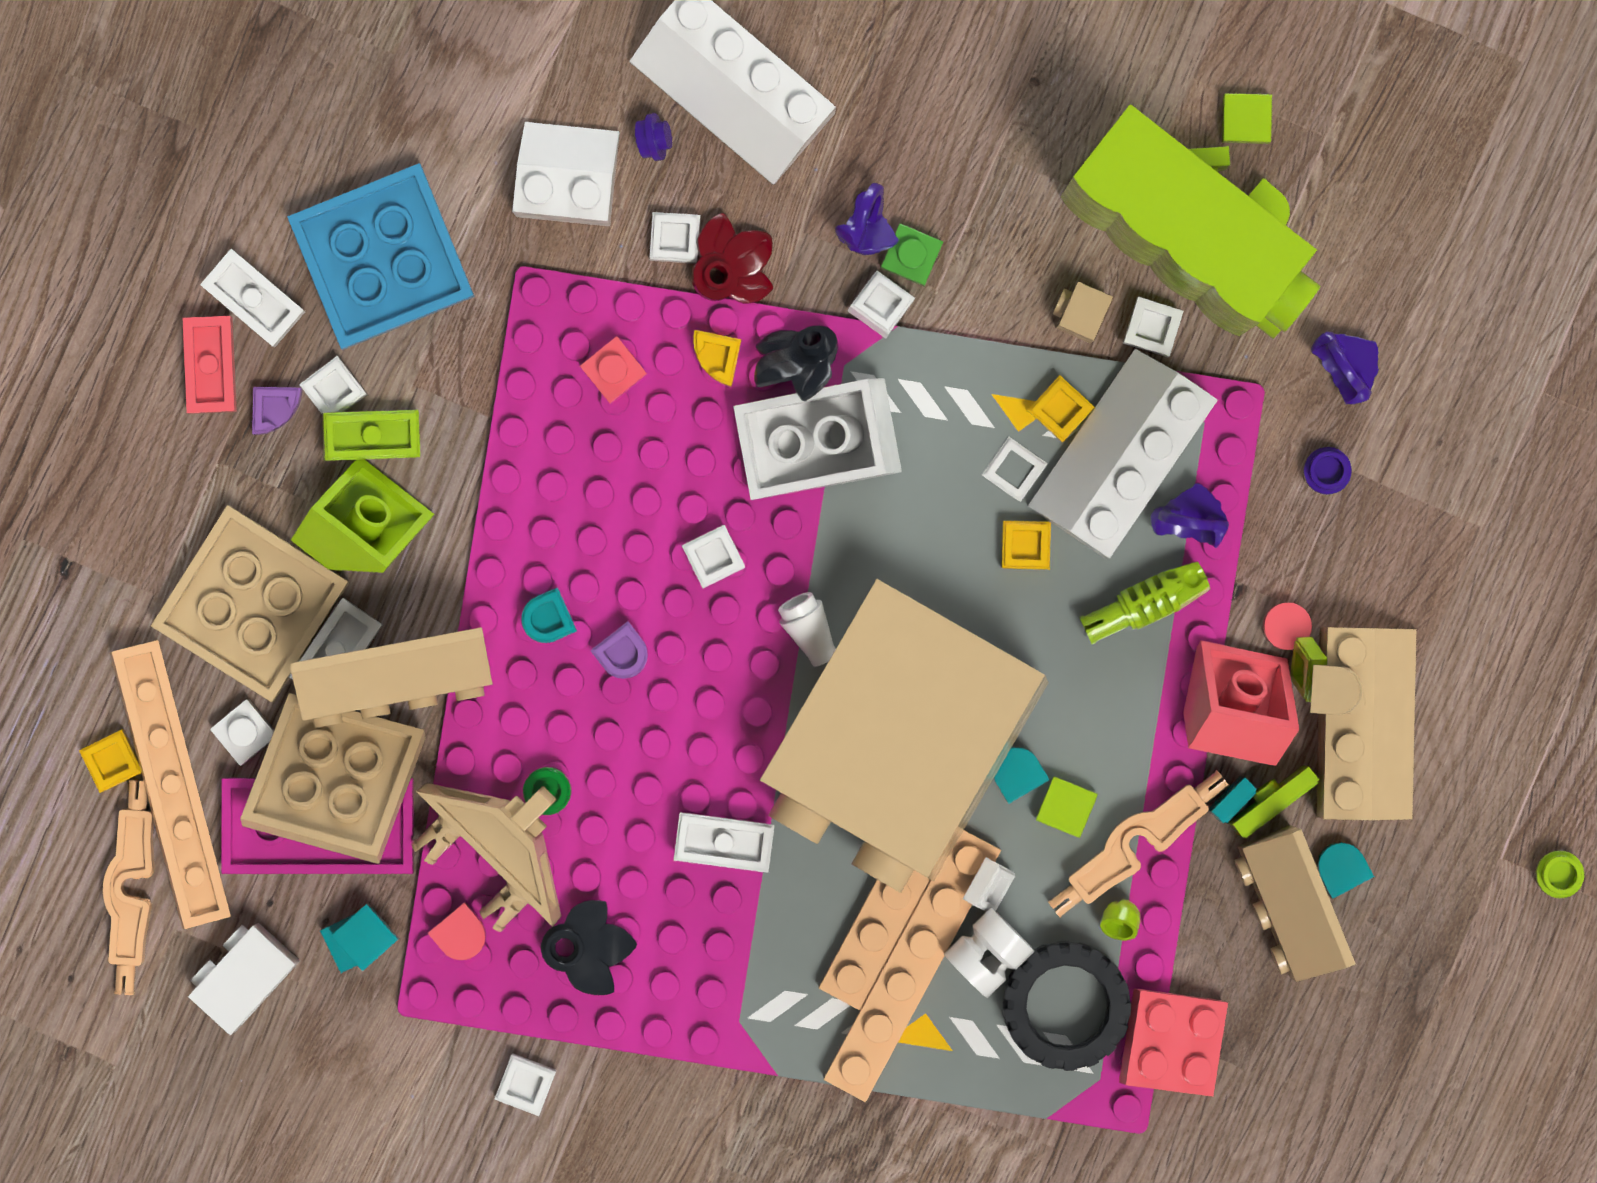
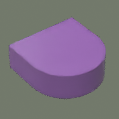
(622, 652)

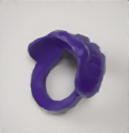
(867, 229)
(1350, 362)
(1192, 515)

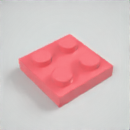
(1173, 1042)

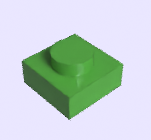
(912, 255)

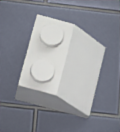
(566, 174)

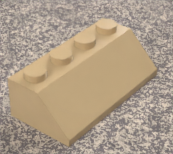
(392, 674)
(1370, 750)

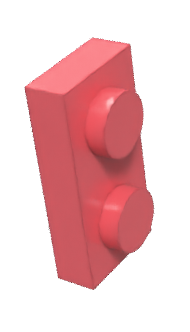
(209, 364)

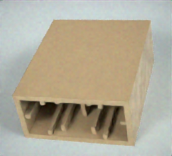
(901, 736)

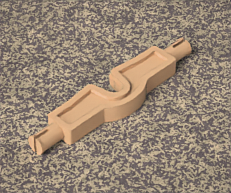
(1160, 829)
(129, 913)

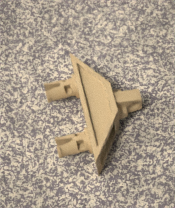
(506, 836)

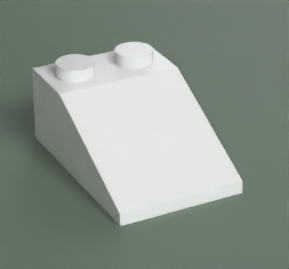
(817, 442)

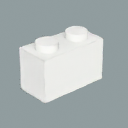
(243, 977)

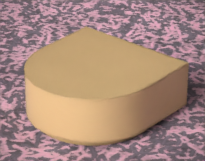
(1334, 690)

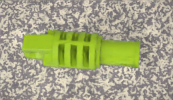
(1148, 601)

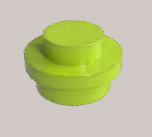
(1560, 874)

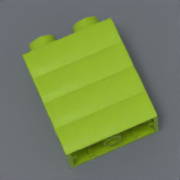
(1192, 228)

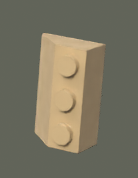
(1293, 904)

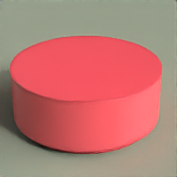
(1285, 624)

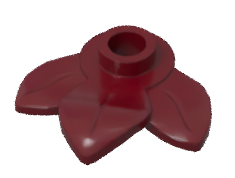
(737, 257)

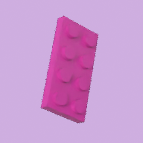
(263, 853)

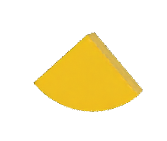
(717, 355)

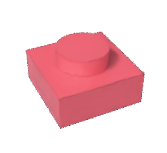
(613, 370)

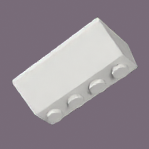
(733, 85)
(1122, 453)

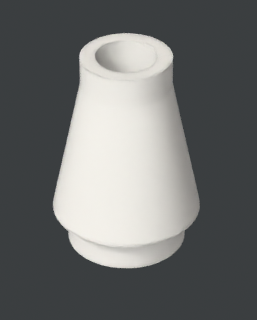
(807, 625)

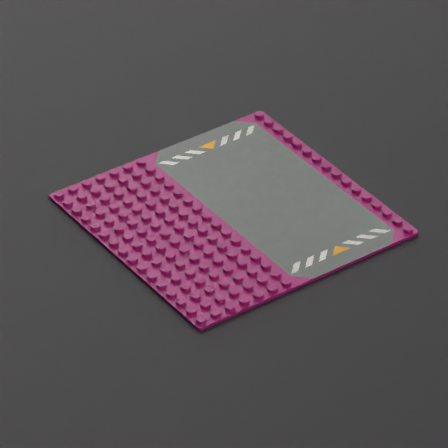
(601, 510)

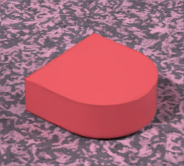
(460, 934)

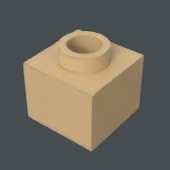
(1081, 311)

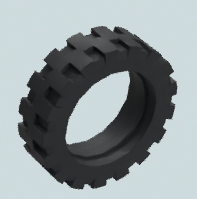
(1079, 1054)

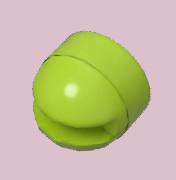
(1121, 920)

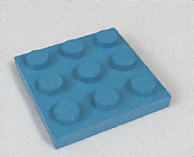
(381, 256)

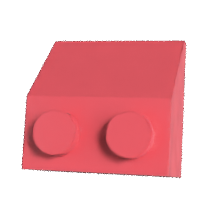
(1240, 704)

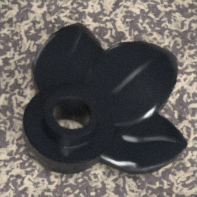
(797, 357)
(595, 947)

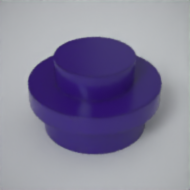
(653, 137)
(1327, 470)

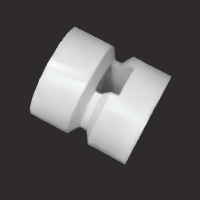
(1004, 943)

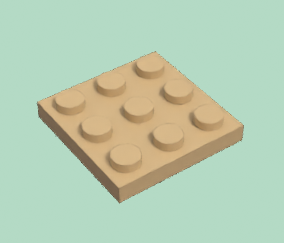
(250, 603)
(334, 781)

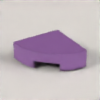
(273, 407)

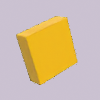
(1060, 409)
(1026, 545)
(111, 760)

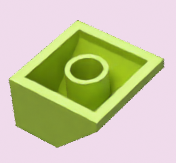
(361, 522)

